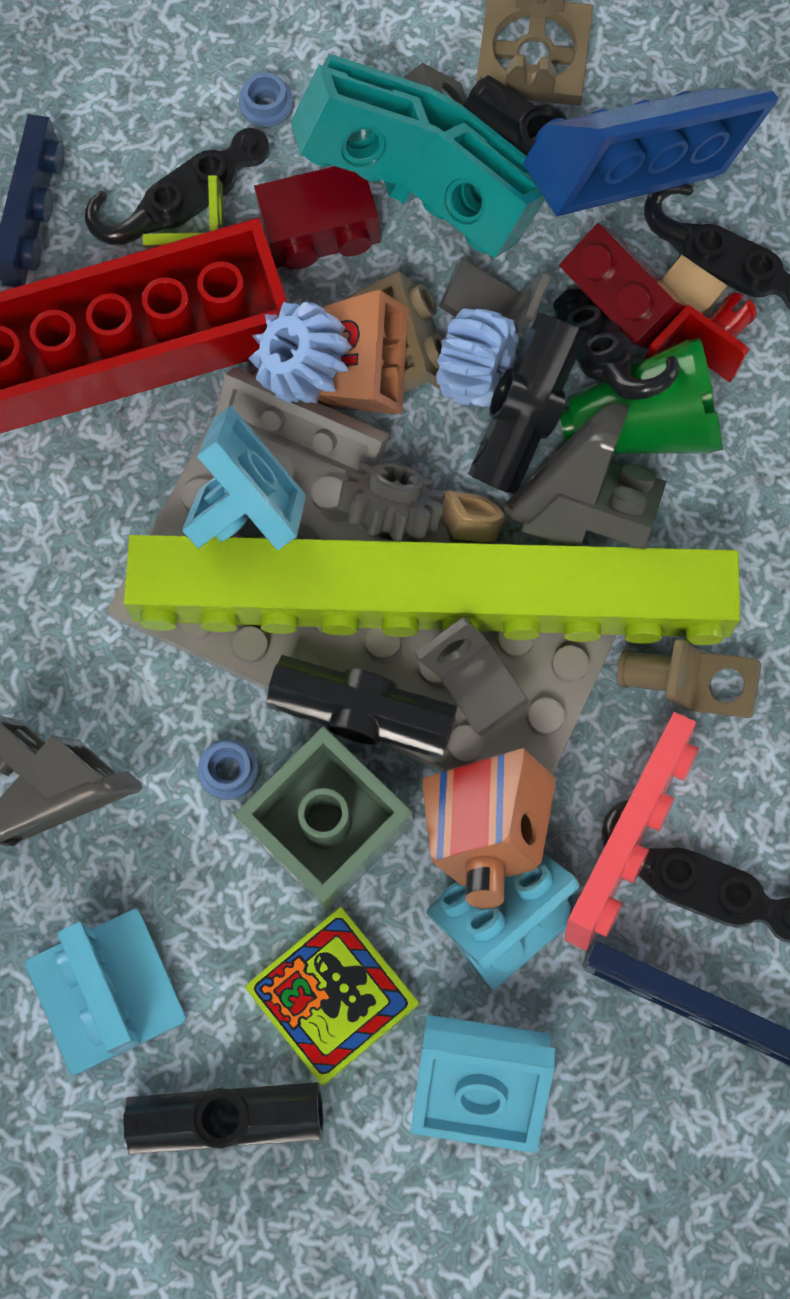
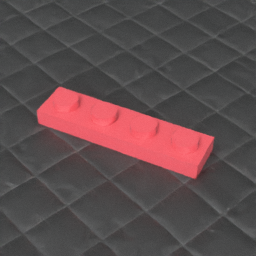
(623, 853)

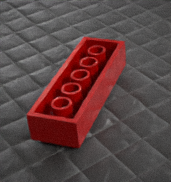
(134, 323)

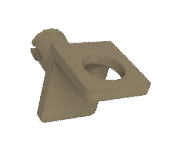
(688, 678)

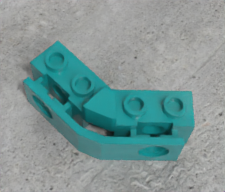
(420, 149)

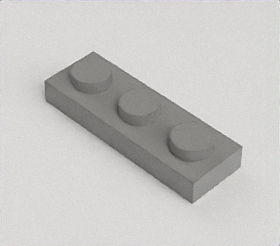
(303, 426)

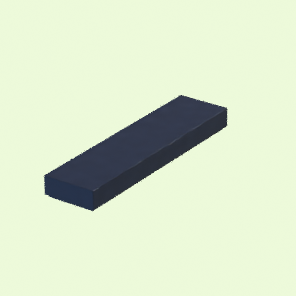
(689, 1001)

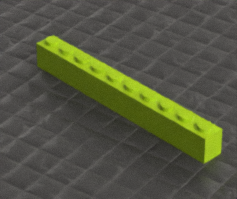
(432, 587)

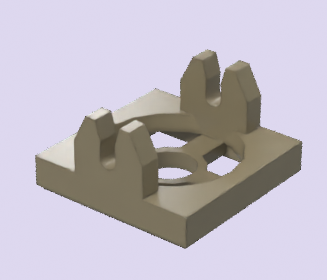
(538, 80)

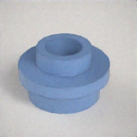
(265, 86)
(217, 754)

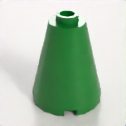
(669, 423)

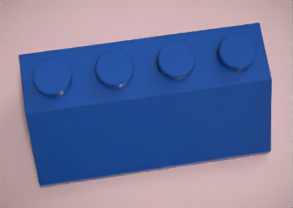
(643, 146)

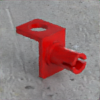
(718, 334)

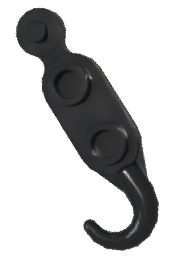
(181, 192)
(719, 251)
(606, 350)
(707, 886)

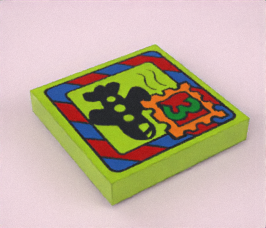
(332, 996)

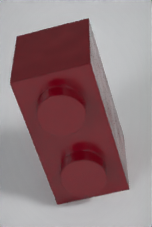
(317, 216)
(622, 285)

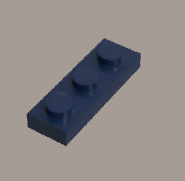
(29, 200)

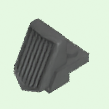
(585, 491)
(54, 782)

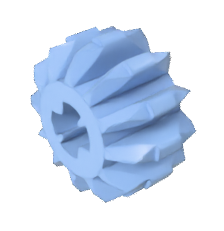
(300, 352)
(475, 356)

